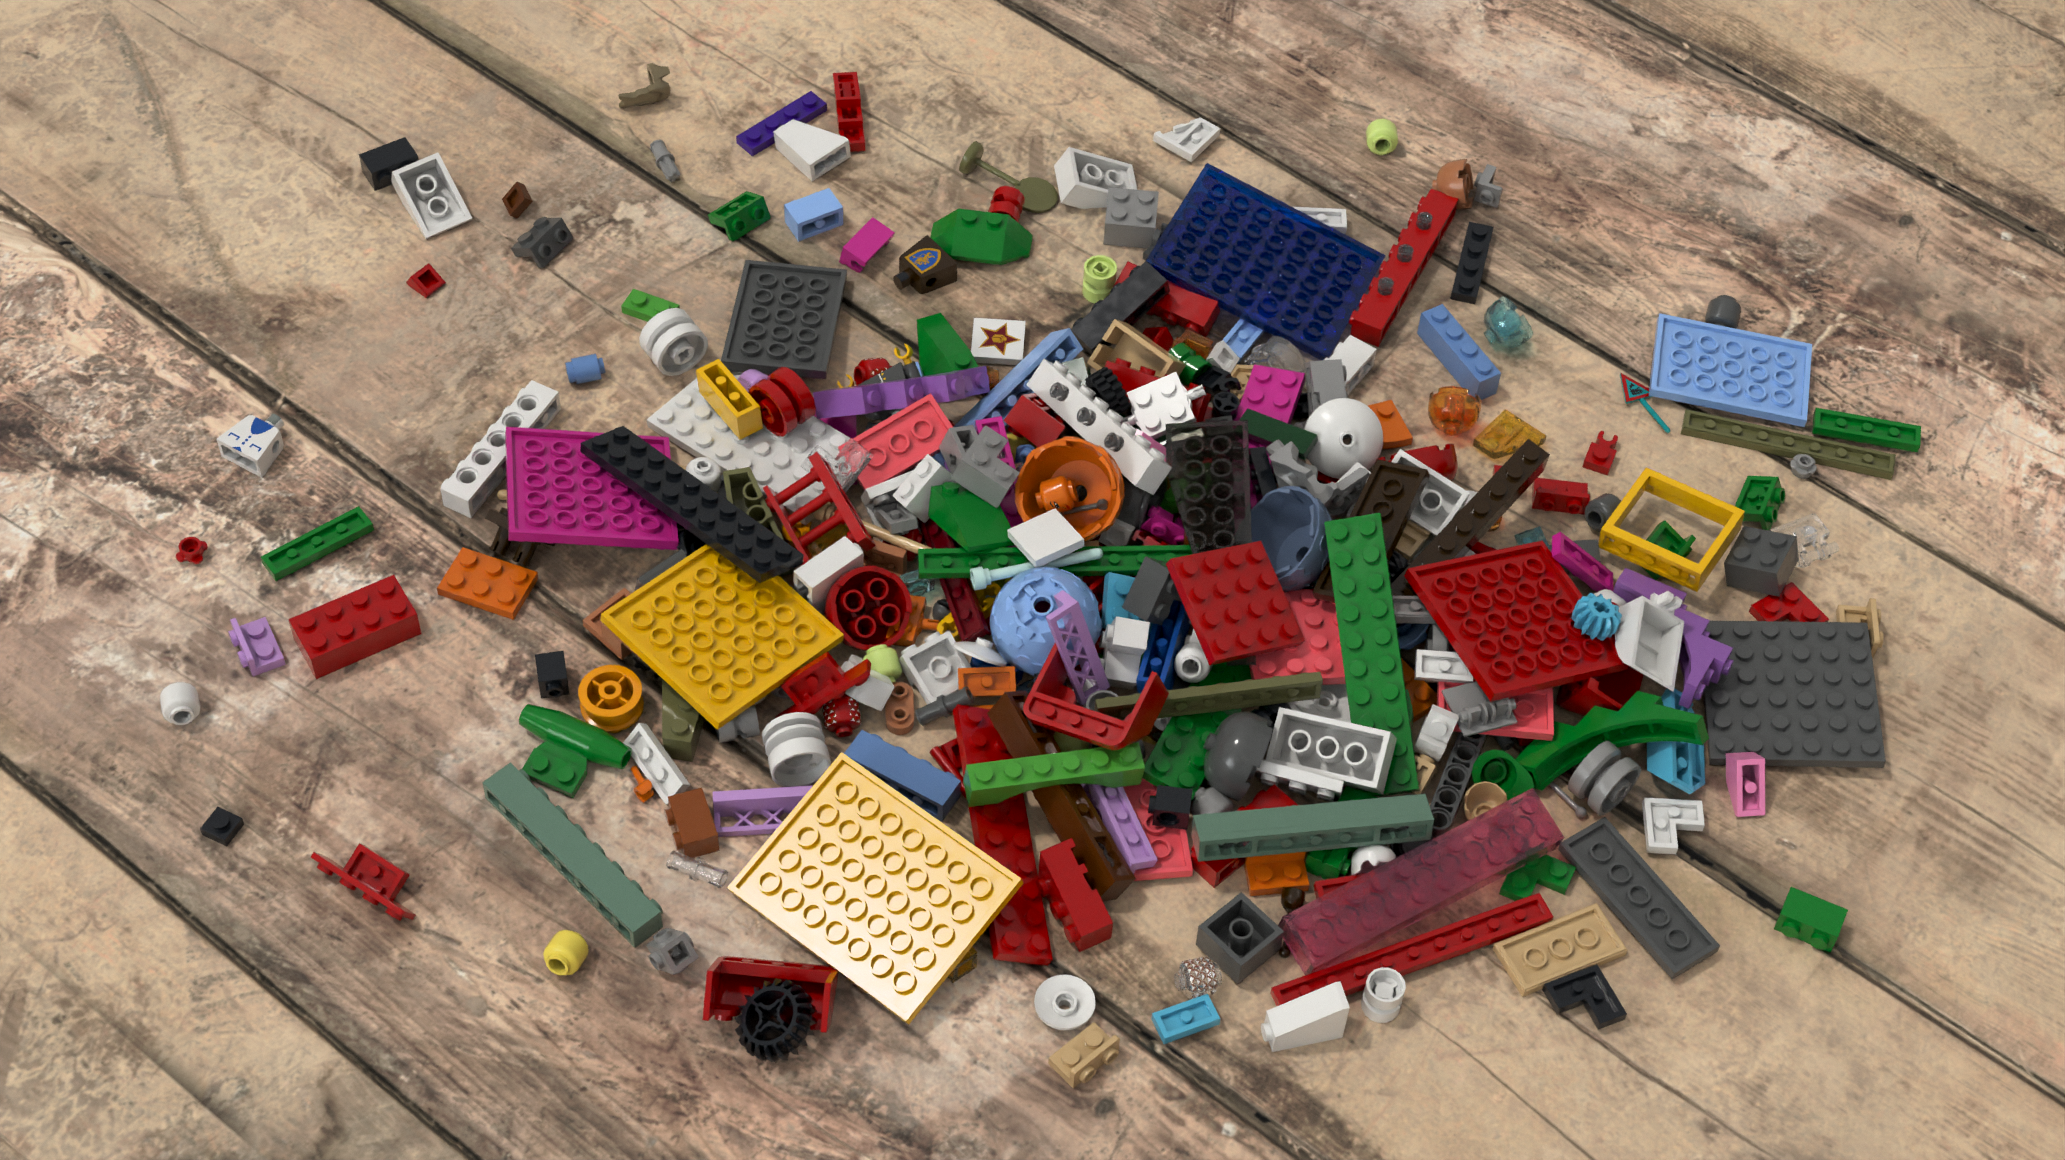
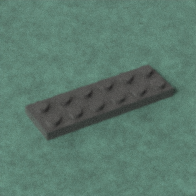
(1639, 897)

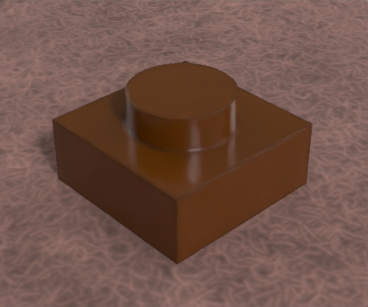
(517, 200)

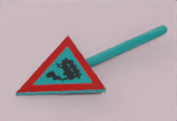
(1634, 392)

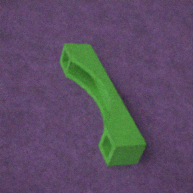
(1002, 779)

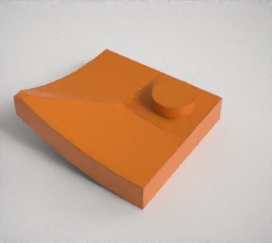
(1394, 429)

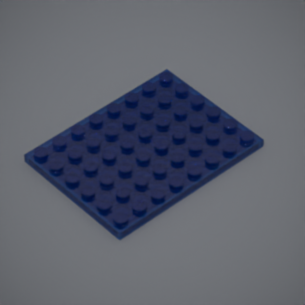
(1265, 261)

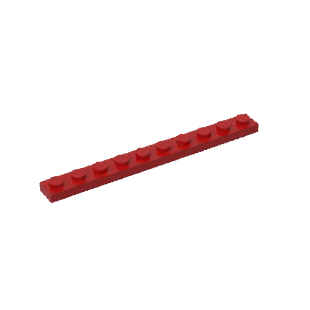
(1425, 948)

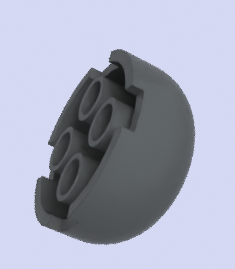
(1236, 752)

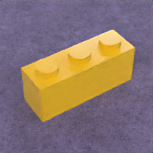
(729, 399)

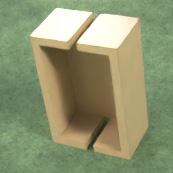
(1136, 348)

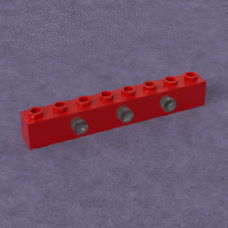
(1403, 268)

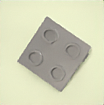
(1476, 711)

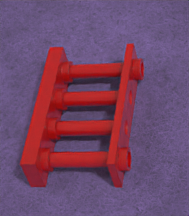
(831, 493)

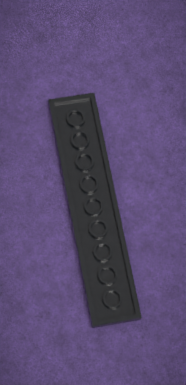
(692, 504)

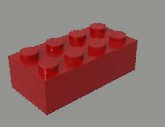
(355, 626)

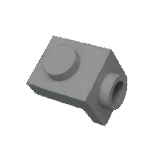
(1486, 191)

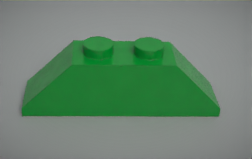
(982, 237)

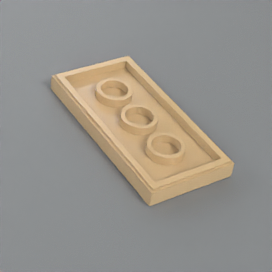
(1559, 949)

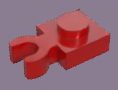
(1601, 454)

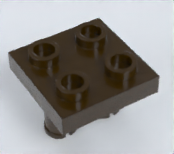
(501, 544)

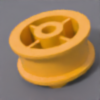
(611, 698)

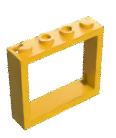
(1657, 558)

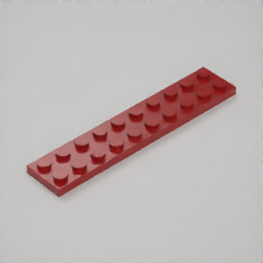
(1004, 834)

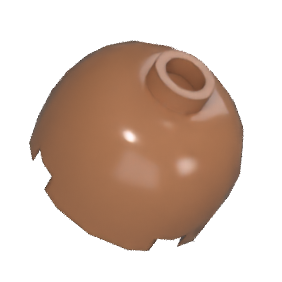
(1456, 181)

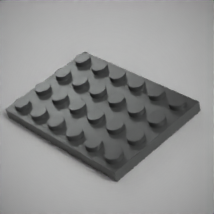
(784, 318)

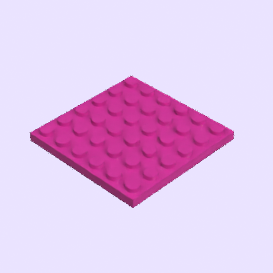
(570, 499)

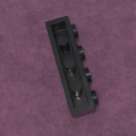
(1126, 303)

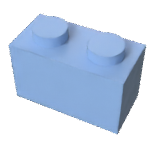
(813, 214)

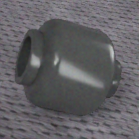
(1723, 311)
(1600, 510)

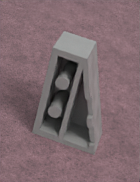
(1325, 382)

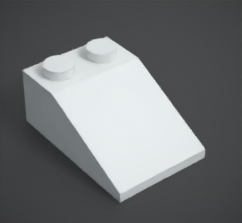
(1086, 178)
(430, 196)

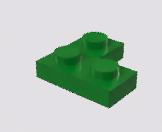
(1542, 871)

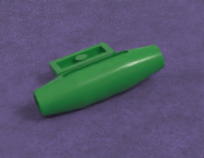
(567, 748)

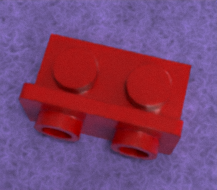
(1560, 496)

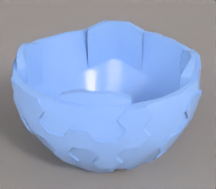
(1022, 632)

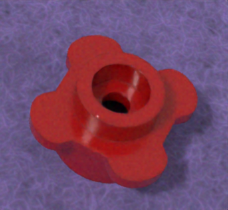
(191, 550)

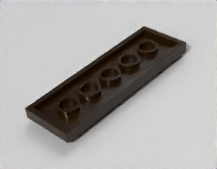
(1393, 492)

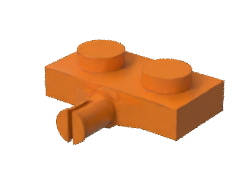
(915, 624)

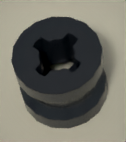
(1225, 404)

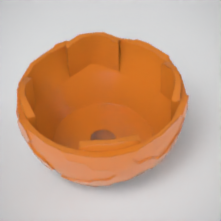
(1087, 467)

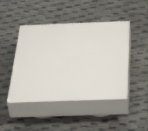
(1045, 538)

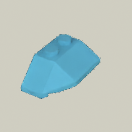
(1674, 761)

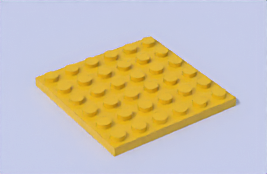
(720, 633)

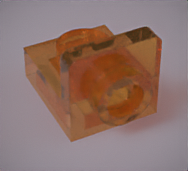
(1198, 343)

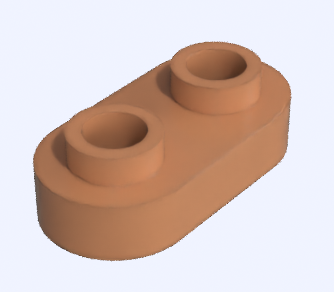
(900, 706)

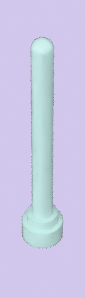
(982, 577)

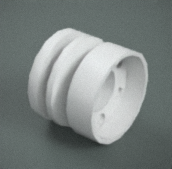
(796, 749)

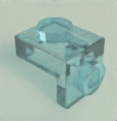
(917, 586)

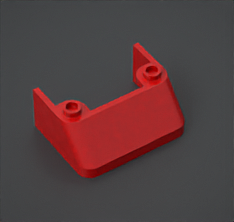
(1055, 708)
(734, 977)

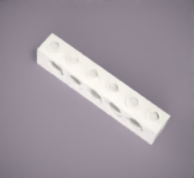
(486, 464)

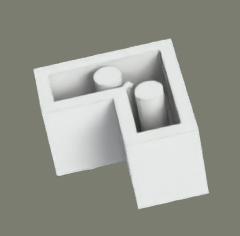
(1123, 645)

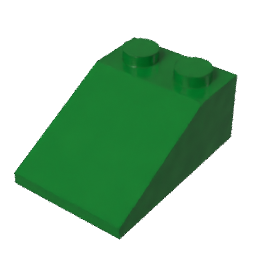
(968, 518)

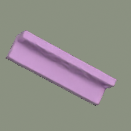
(1083, 645)
(750, 802)
(1122, 825)

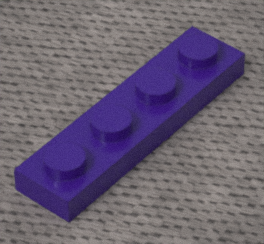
(762, 136)

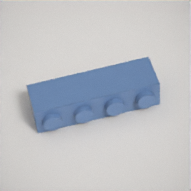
(1458, 352)
(910, 776)

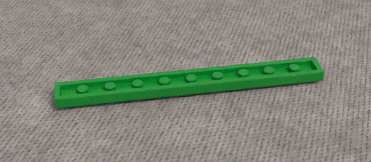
(1116, 559)

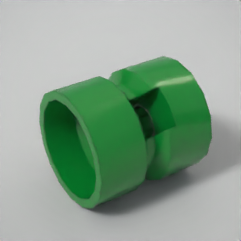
(1195, 364)

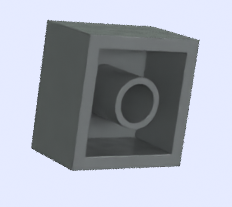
(1761, 561)
(1239, 937)

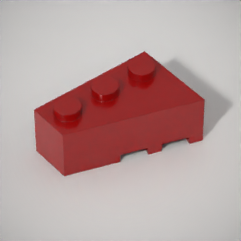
(1034, 420)
(1071, 897)

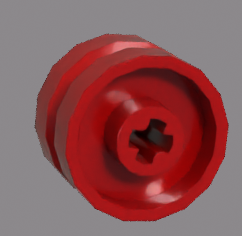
(783, 401)

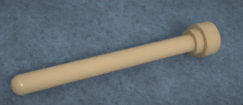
(828, 509)

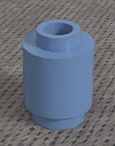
(585, 369)

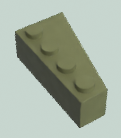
(746, 495)

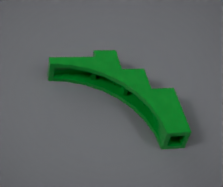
(1638, 721)

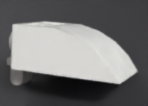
(1651, 637)

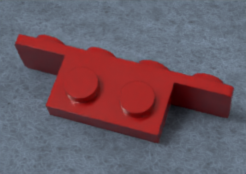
(821, 682)
(371, 874)

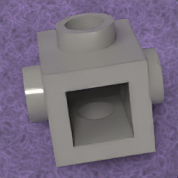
(671, 951)

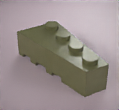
(680, 725)

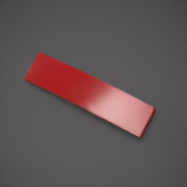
(849, 109)

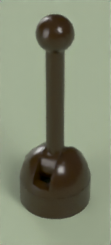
(1291, 900)

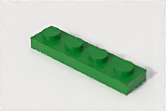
(1866, 430)
(317, 543)

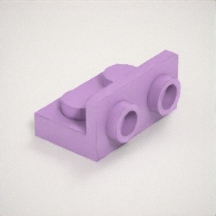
(257, 646)

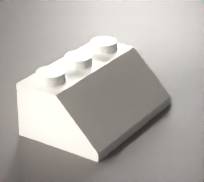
(1439, 500)

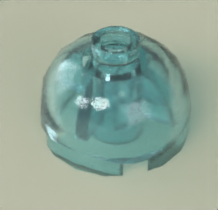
(1505, 325)

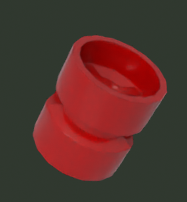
(1007, 201)

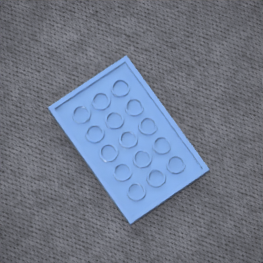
(1731, 370)

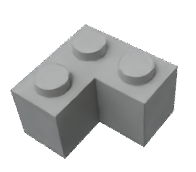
(983, 471)

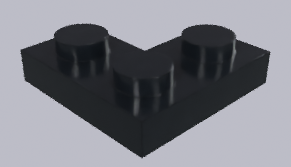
(1589, 989)

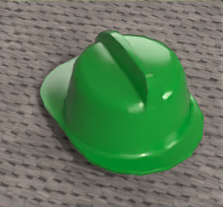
(1505, 771)

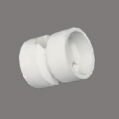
(1383, 995)

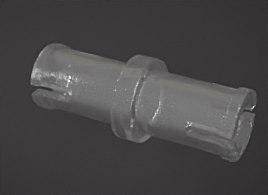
(697, 869)

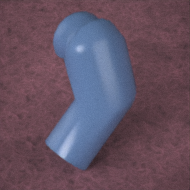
(1022, 452)

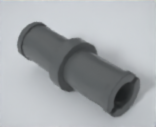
(944, 705)

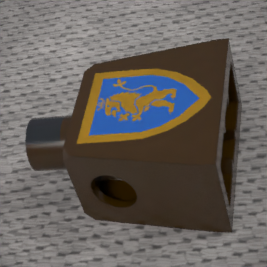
(925, 267)

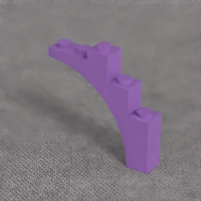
(900, 393)
(1700, 657)

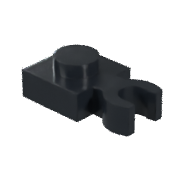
(1217, 380)

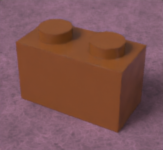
(692, 823)

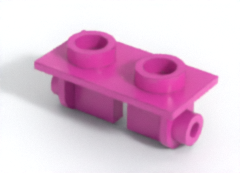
(1161, 526)

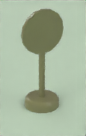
(1038, 193)

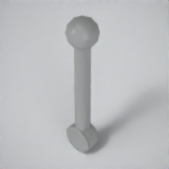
(1579, 811)

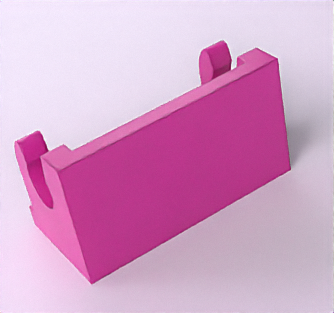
(865, 244)

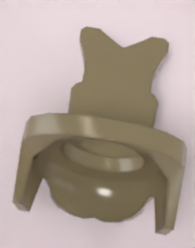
(655, 92)

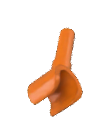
(644, 789)

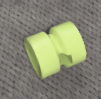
(1098, 277)

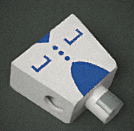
(253, 443)

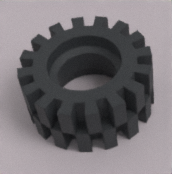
(1108, 389)

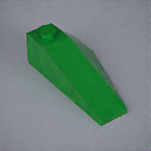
(941, 347)

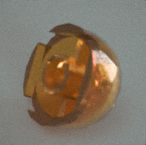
(1453, 410)

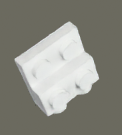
(933, 666)

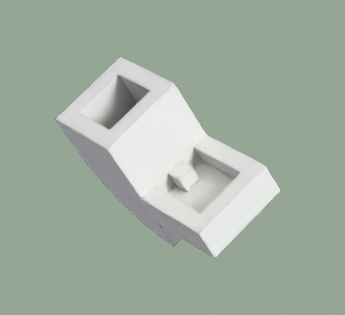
(874, 691)
(1435, 732)

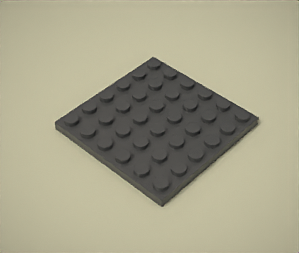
(1795, 695)

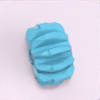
(1596, 616)

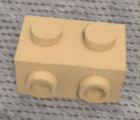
(1867, 614)

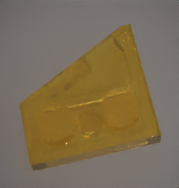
(1506, 436)

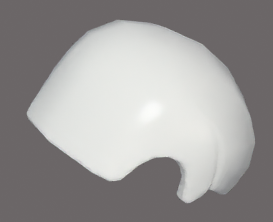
(1370, 857)

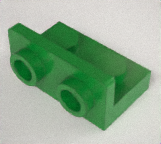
(741, 215)
(1761, 500)

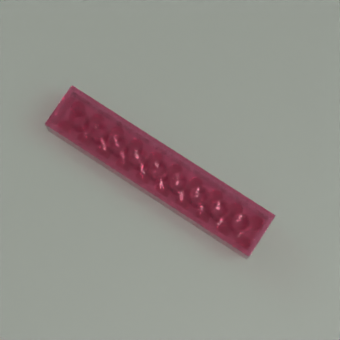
(1420, 882)

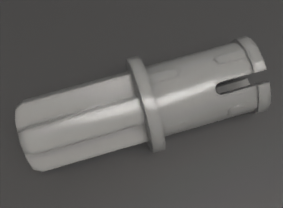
(664, 160)

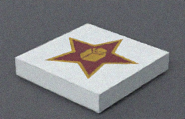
(998, 341)

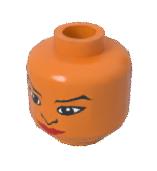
(1057, 494)

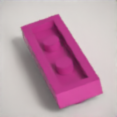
(1581, 563)

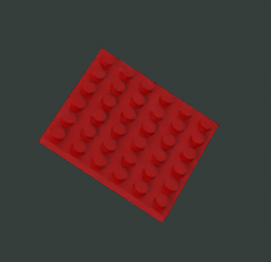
(1512, 620)

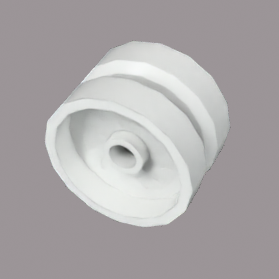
(673, 341)

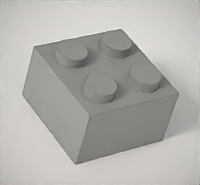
(1130, 217)

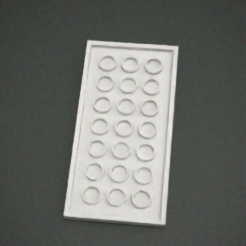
(772, 458)

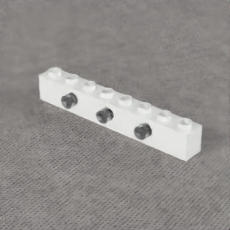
(1098, 425)

